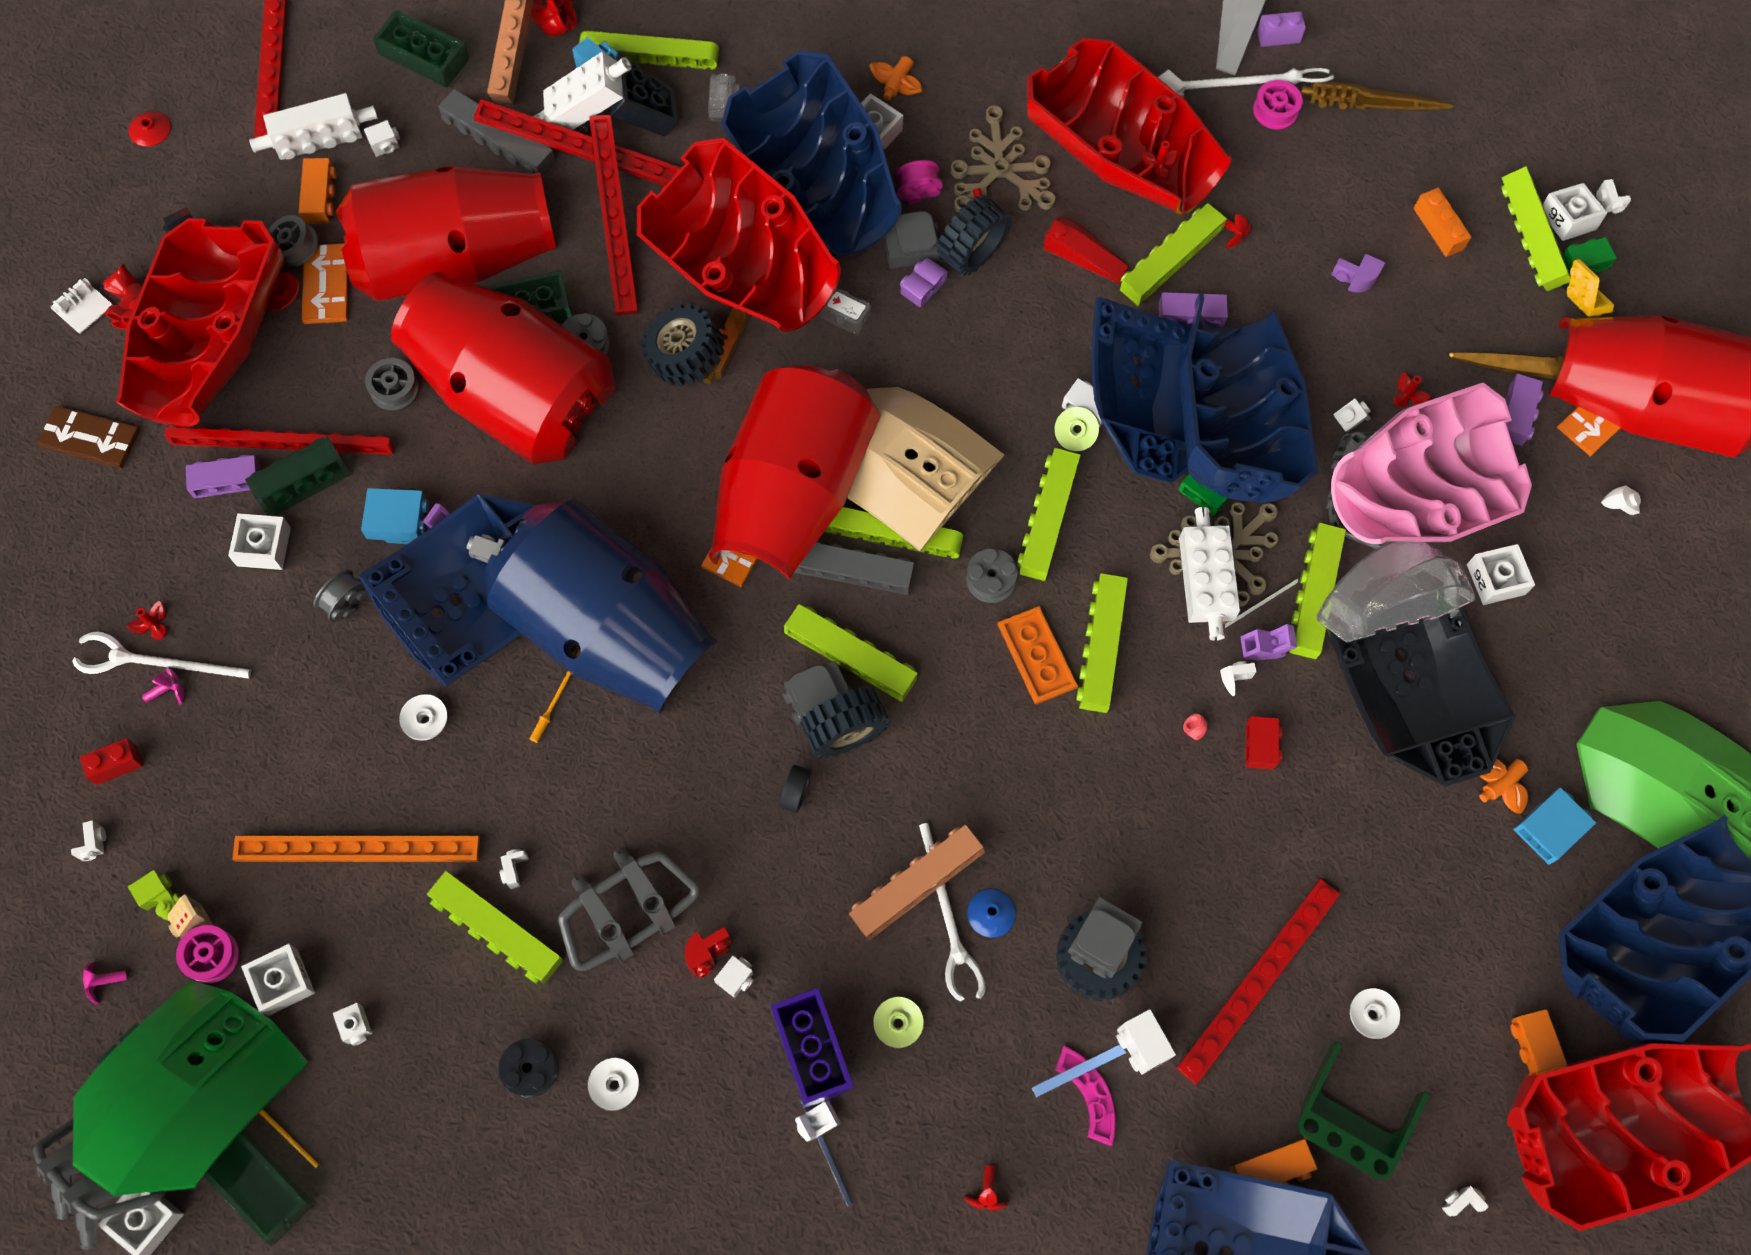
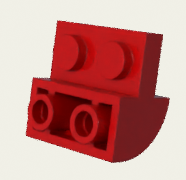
(700, 952)

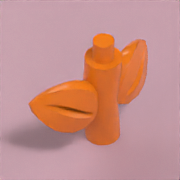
(896, 78)
(1505, 783)

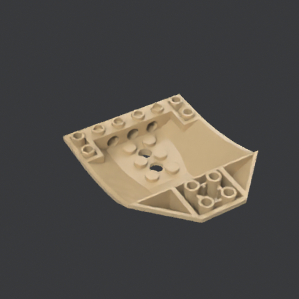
(900, 489)

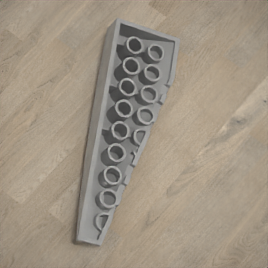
(1236, 29)

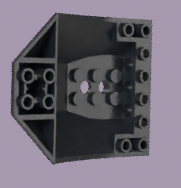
(1446, 719)

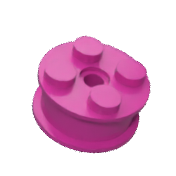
(1277, 104)
(918, 181)
(221, 957)

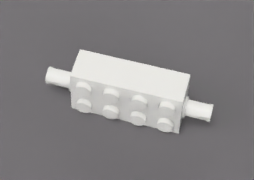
(584, 91)
(312, 127)
(1209, 574)

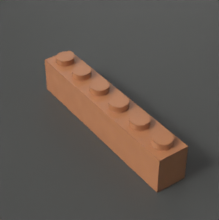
(509, 50)
(916, 882)

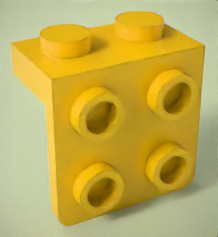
(1584, 291)

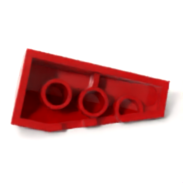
(1079, 246)

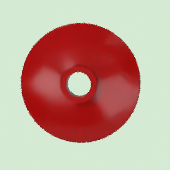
(152, 134)
(284, 292)

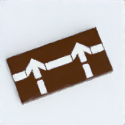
(88, 437)

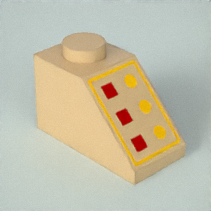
(186, 916)

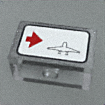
(847, 312)

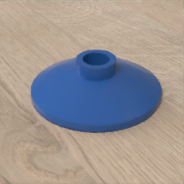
(990, 925)

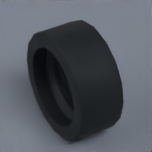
(795, 788)

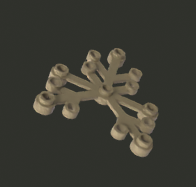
(1026, 187)
(1240, 537)

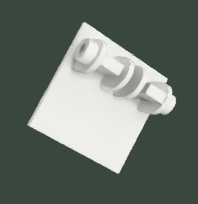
(81, 305)

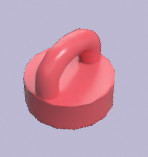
(1195, 726)

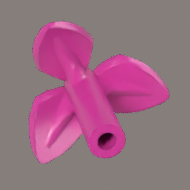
(165, 681)
(91, 980)

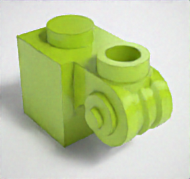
(154, 890)

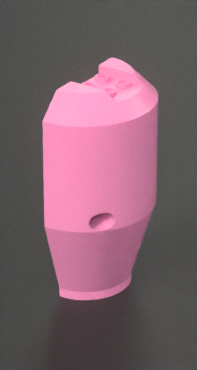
(1433, 472)

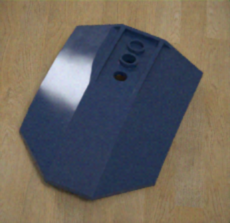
(1145, 418)
(433, 570)
(1246, 1215)

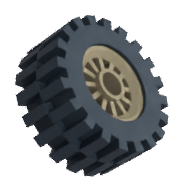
(974, 235)
(682, 344)
(845, 722)
(1089, 983)

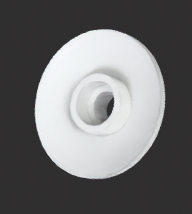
(418, 708)
(1385, 1009)
(604, 1074)

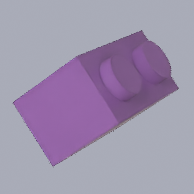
(1281, 29)

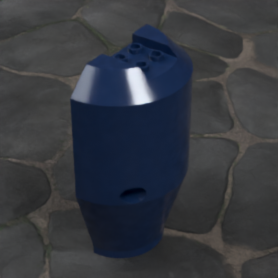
(820, 147)
(1245, 411)
(572, 585)
(1665, 938)

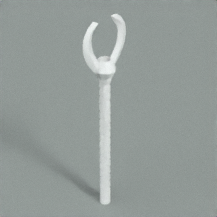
(1293, 76)
(120, 655)
(958, 953)

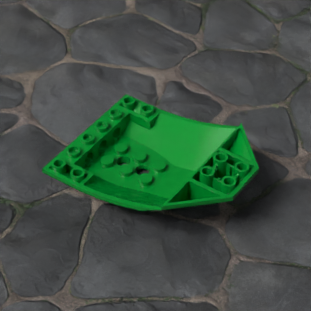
(158, 1120)

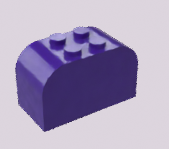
(811, 1047)

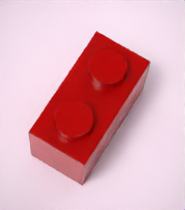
(1263, 742)
(111, 761)

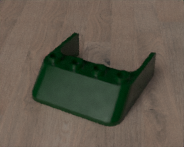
(1350, 1135)

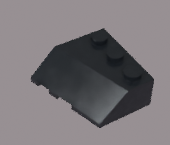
(645, 101)

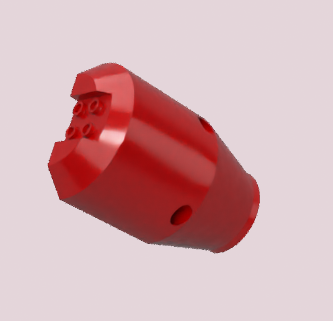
(1111, 110)
(441, 221)
(740, 237)
(196, 318)
(503, 364)
(1661, 379)
(792, 464)
(1630, 1130)

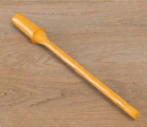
(545, 718)
(289, 1138)

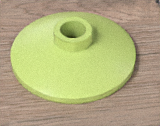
(1065, 429)
(901, 1009)

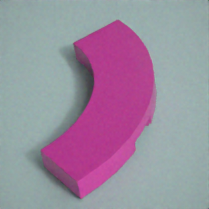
(1096, 1095)

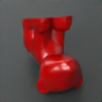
(555, 17)
(126, 286)

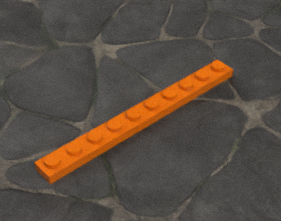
(356, 849)

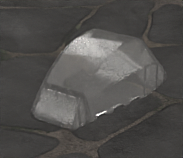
(1394, 588)

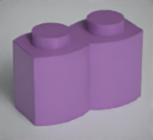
(923, 282)

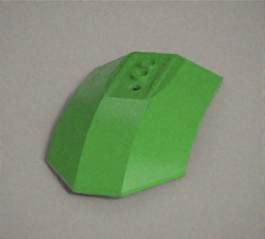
(1652, 768)

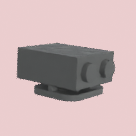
(912, 240)
(812, 688)
(1104, 938)

